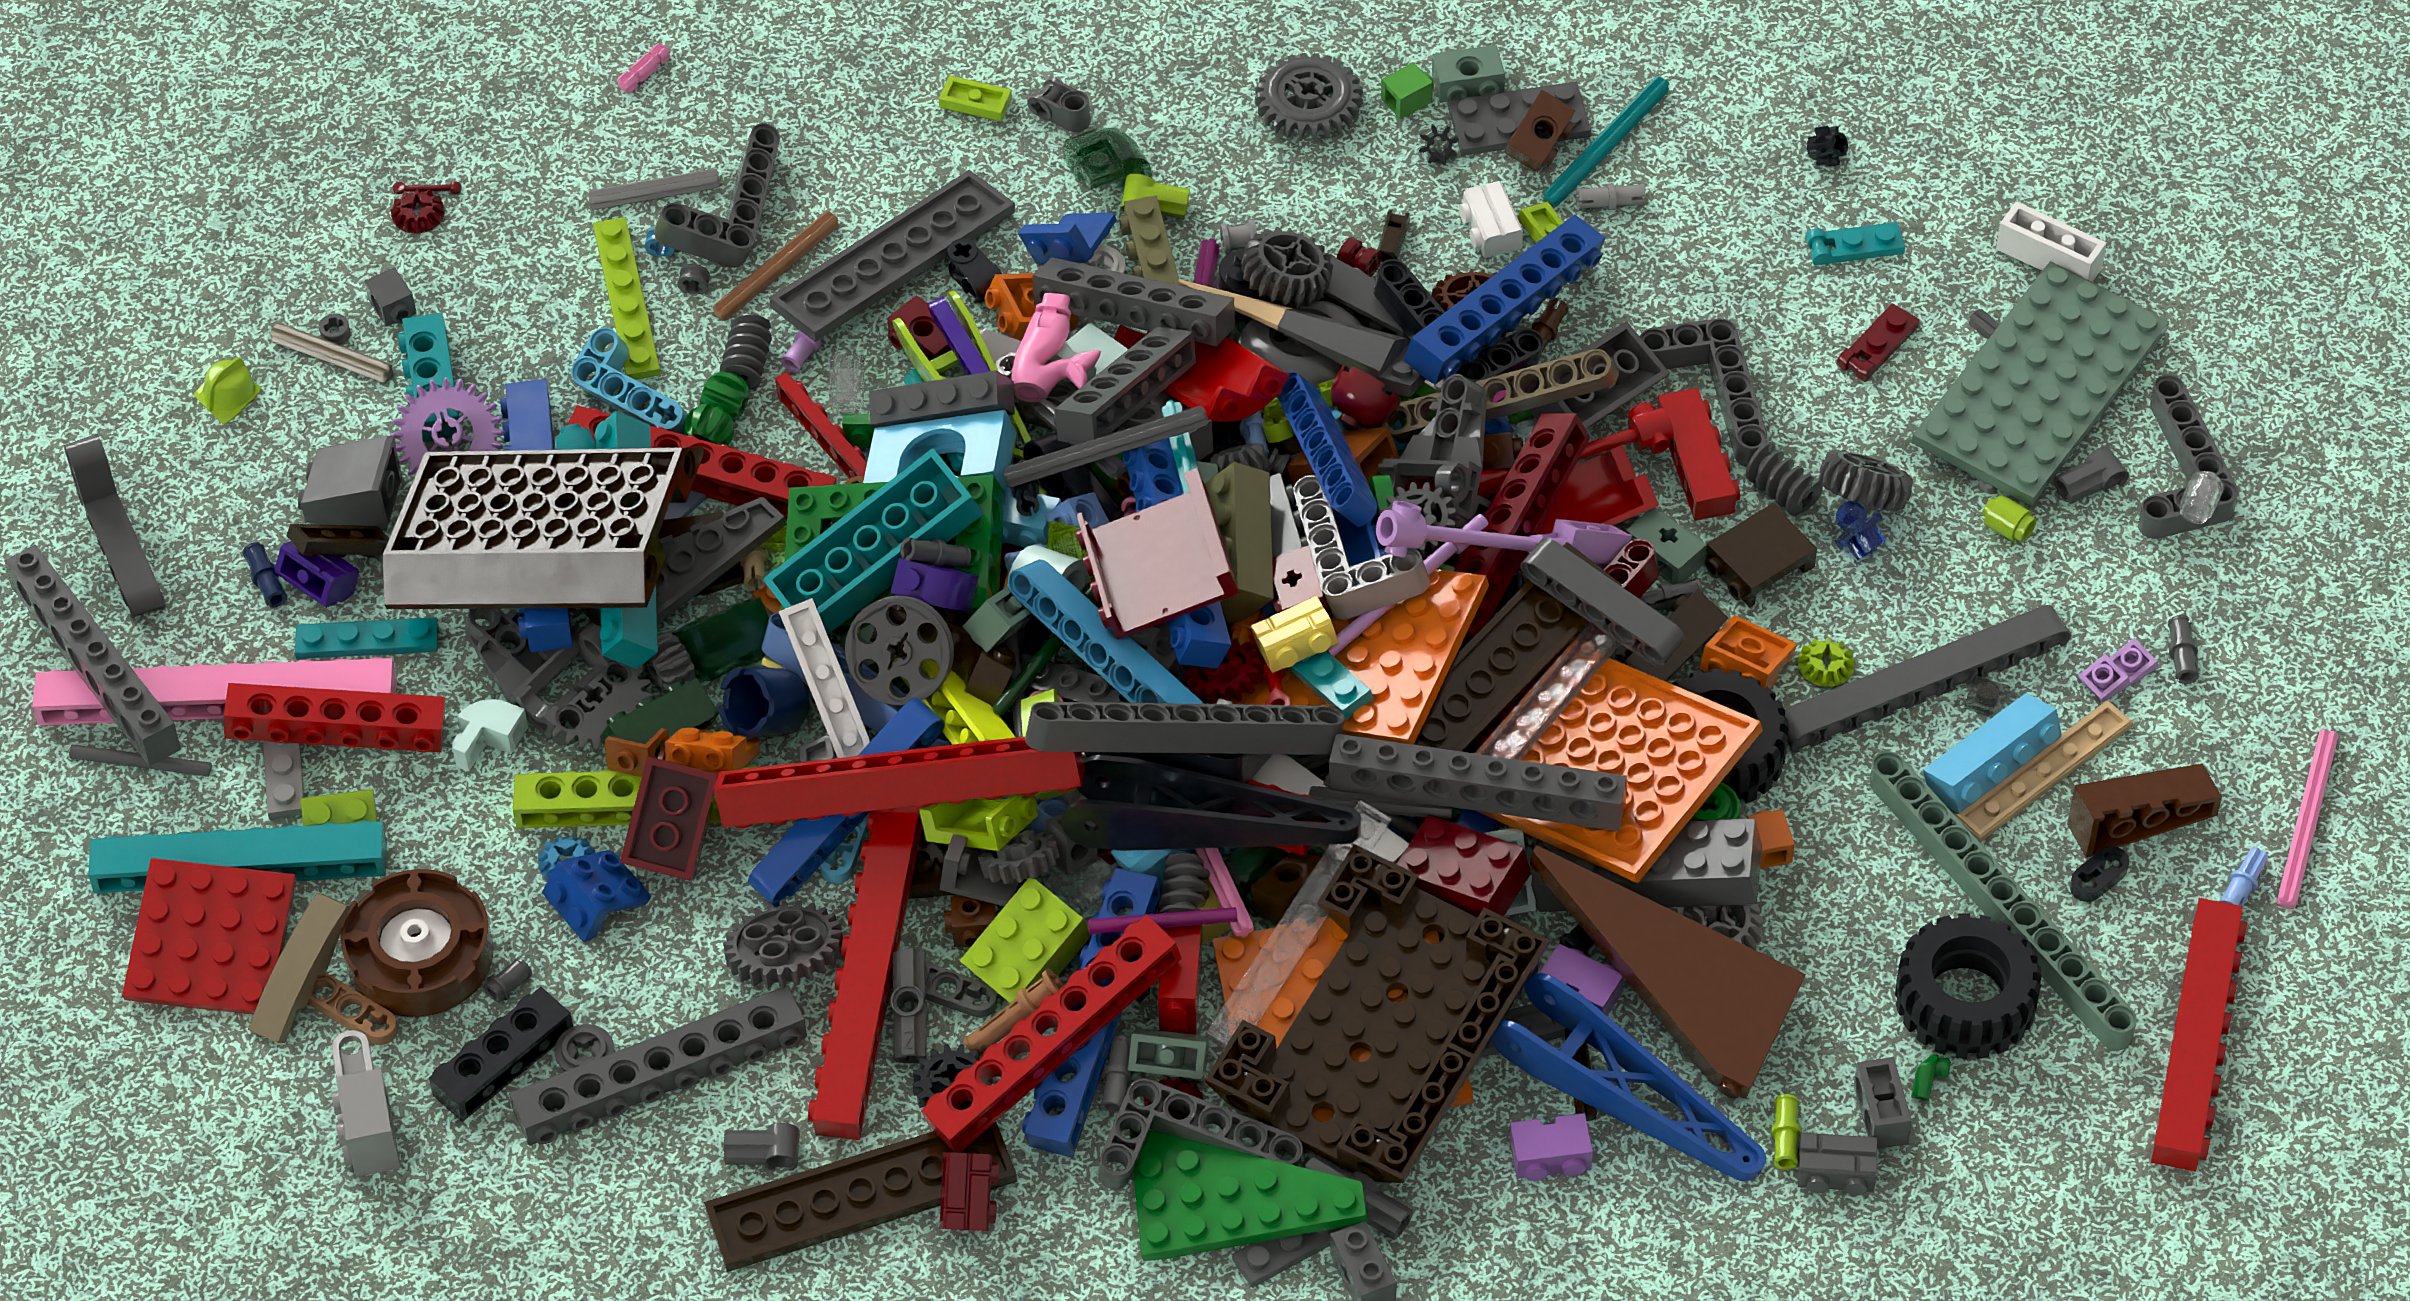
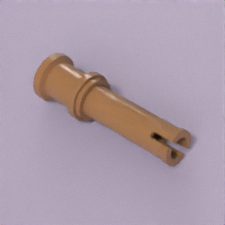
(1025, 1004)

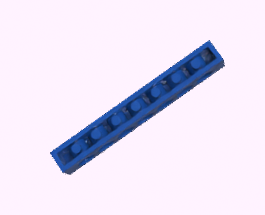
(1504, 300)
(1200, 635)
(1062, 1131)

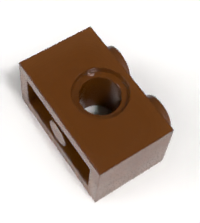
(1545, 113)

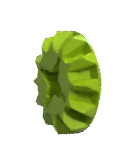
(1812, 667)

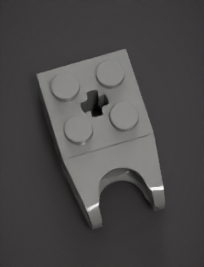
(363, 1109)

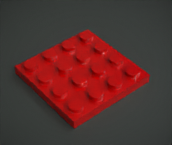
(208, 935)

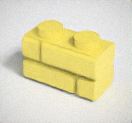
(1294, 634)

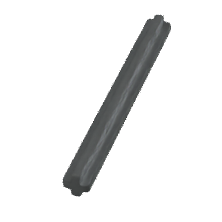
(1106, 446)

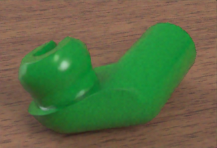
(1925, 1075)

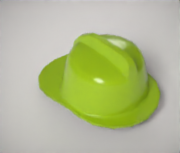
(227, 389)

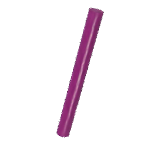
(1165, 920)

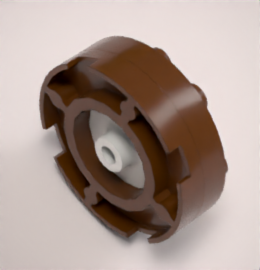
(417, 943)

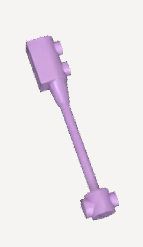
(1407, 528)

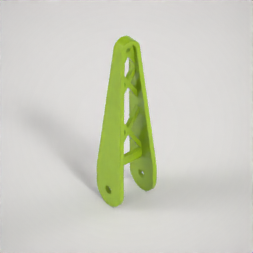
(930, 370)

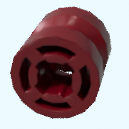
(1359, 257)

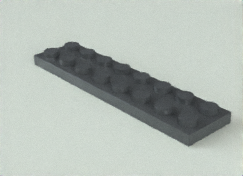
(891, 255)

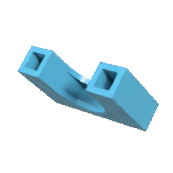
(983, 438)

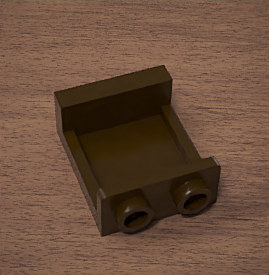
(1759, 553)

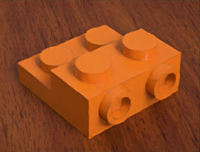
(1014, 303)
(1749, 650)
(710, 750)

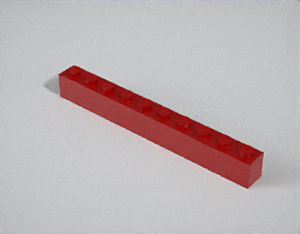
(892, 781)
(866, 974)

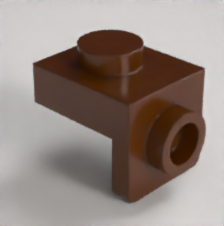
(1501, 449)

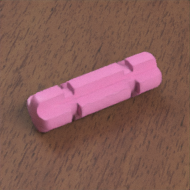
(643, 68)

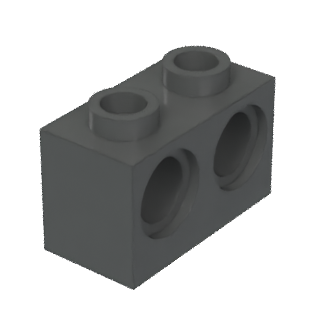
(1882, 1102)

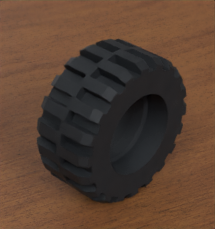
(1766, 755)
(1963, 1024)

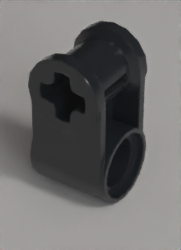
(971, 268)

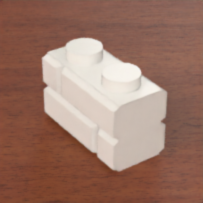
(1491, 219)

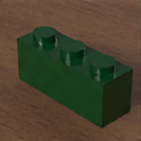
(679, 708)

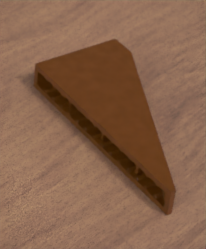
(1701, 985)

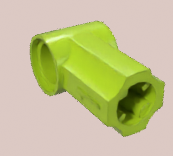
(1171, 199)

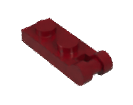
(1878, 342)

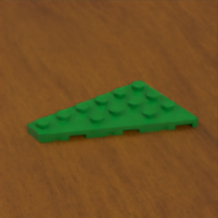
(1218, 1198)

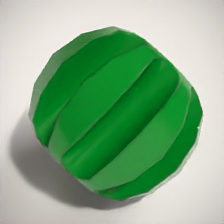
(726, 391)
(709, 424)

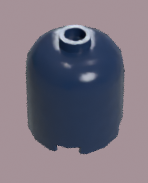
(763, 702)

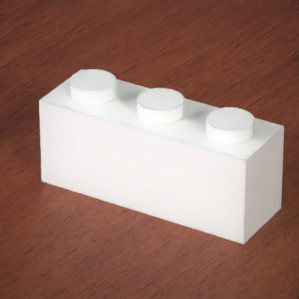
(2042, 239)

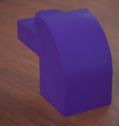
(935, 585)

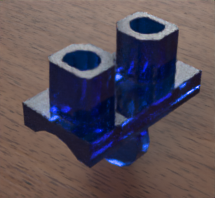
(1859, 532)

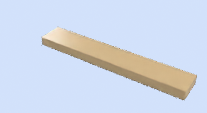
(2045, 770)

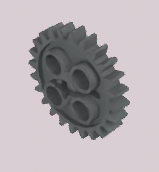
(783, 944)

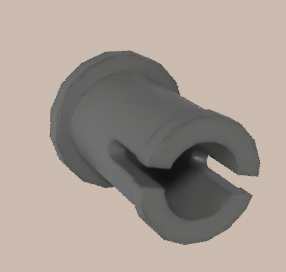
(507, 980)

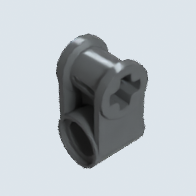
(1063, 105)

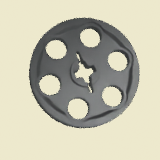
(915, 646)

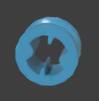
(654, 248)

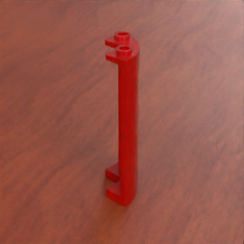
(1225, 379)
(1599, 493)

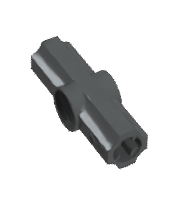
(909, 985)
(1383, 1211)

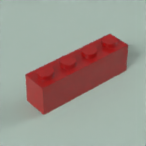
(1698, 455)

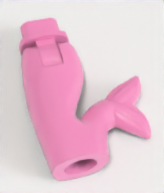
(1042, 341)

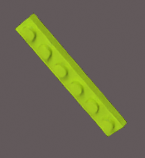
(626, 297)

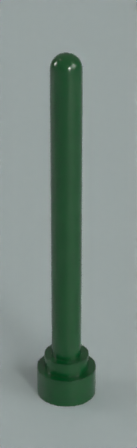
(1035, 665)

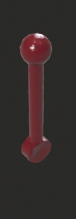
(454, 187)

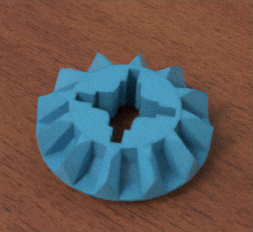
(562, 845)

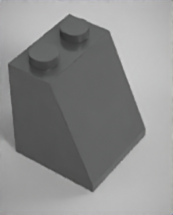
(352, 484)

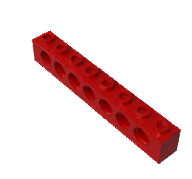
(724, 471)
(1048, 1052)

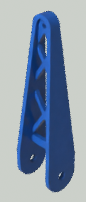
(1620, 1049)

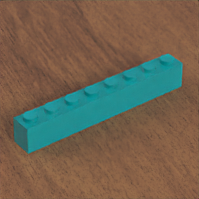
(627, 633)
(306, 851)

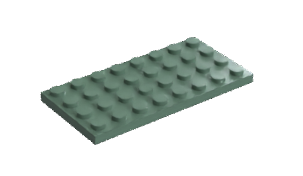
(2040, 383)

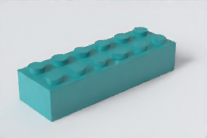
(861, 550)

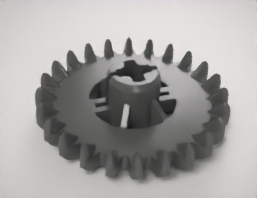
(1309, 105)

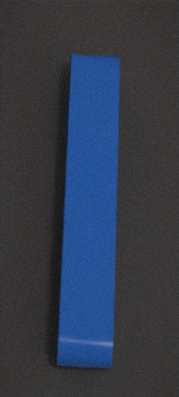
(1327, 450)
(813, 841)

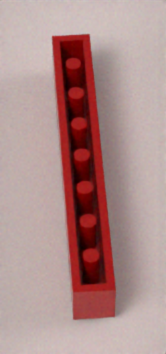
(2197, 1035)

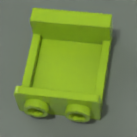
(983, 821)

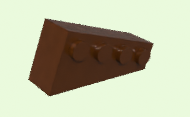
(2140, 806)

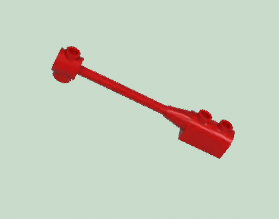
(1646, 429)

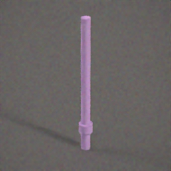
(1431, 563)

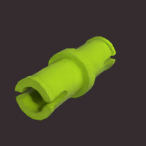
(1786, 1131)

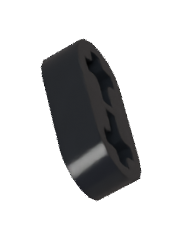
(2095, 868)

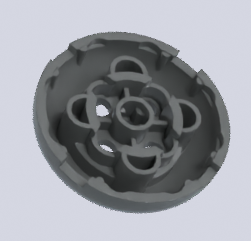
(1292, 354)

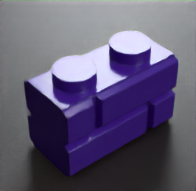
(320, 577)

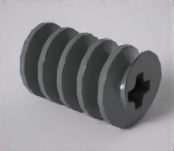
(747, 348)
(1781, 480)
(1183, 884)

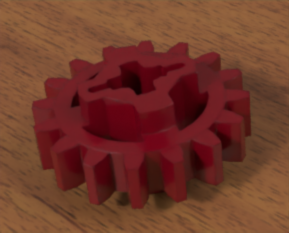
(1230, 678)

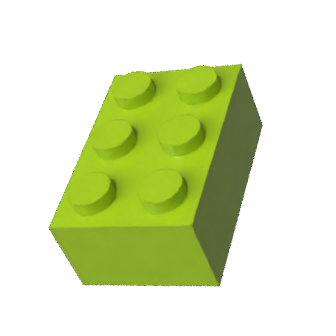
(1025, 939)

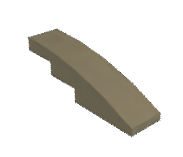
(298, 966)

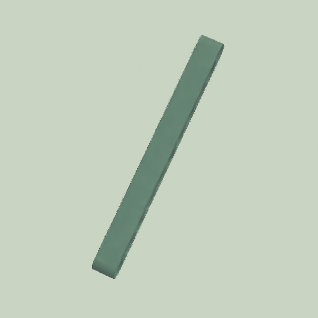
(2014, 909)

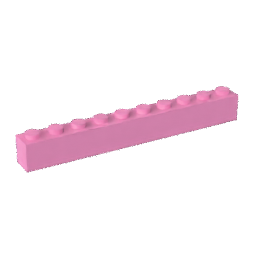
(202, 689)

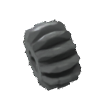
(1249, 455)
(669, 663)

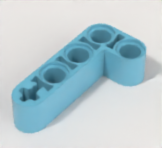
(609, 378)

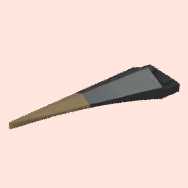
(1345, 343)

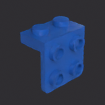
(1071, 239)
(590, 888)

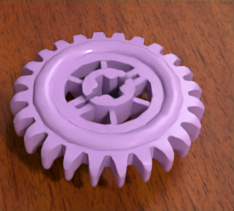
(438, 401)

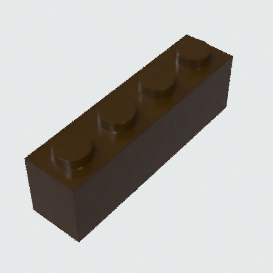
(1698, 621)

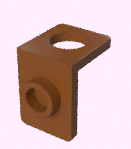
(631, 756)

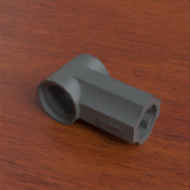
(2097, 473)
(770, 1147)

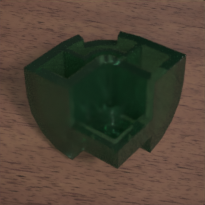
(1104, 157)
(725, 638)

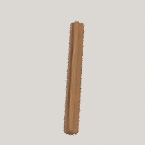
(775, 266)

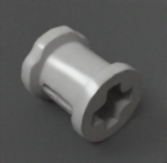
(1237, 235)

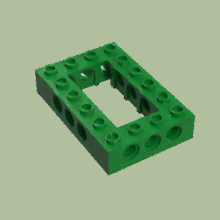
(815, 507)

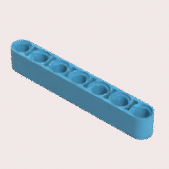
(1079, 626)

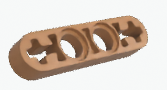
(344, 996)

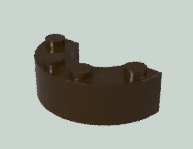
(982, 672)

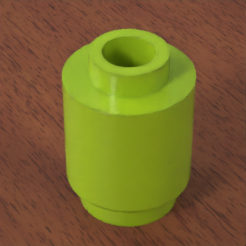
(2008, 518)

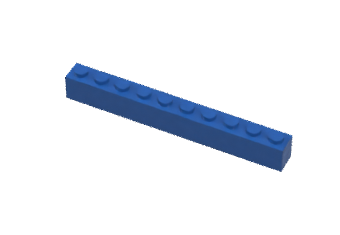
(531, 429)

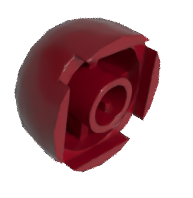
(1362, 399)

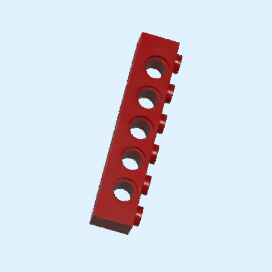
(334, 717)

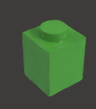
(1407, 90)

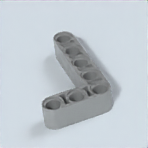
(1358, 587)

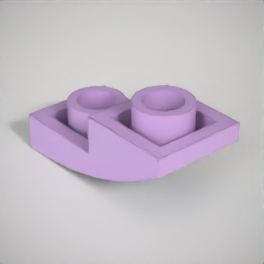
(2122, 669)

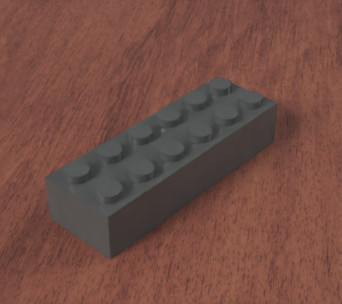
(1701, 867)

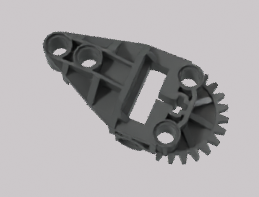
(1447, 448)
(526, 674)

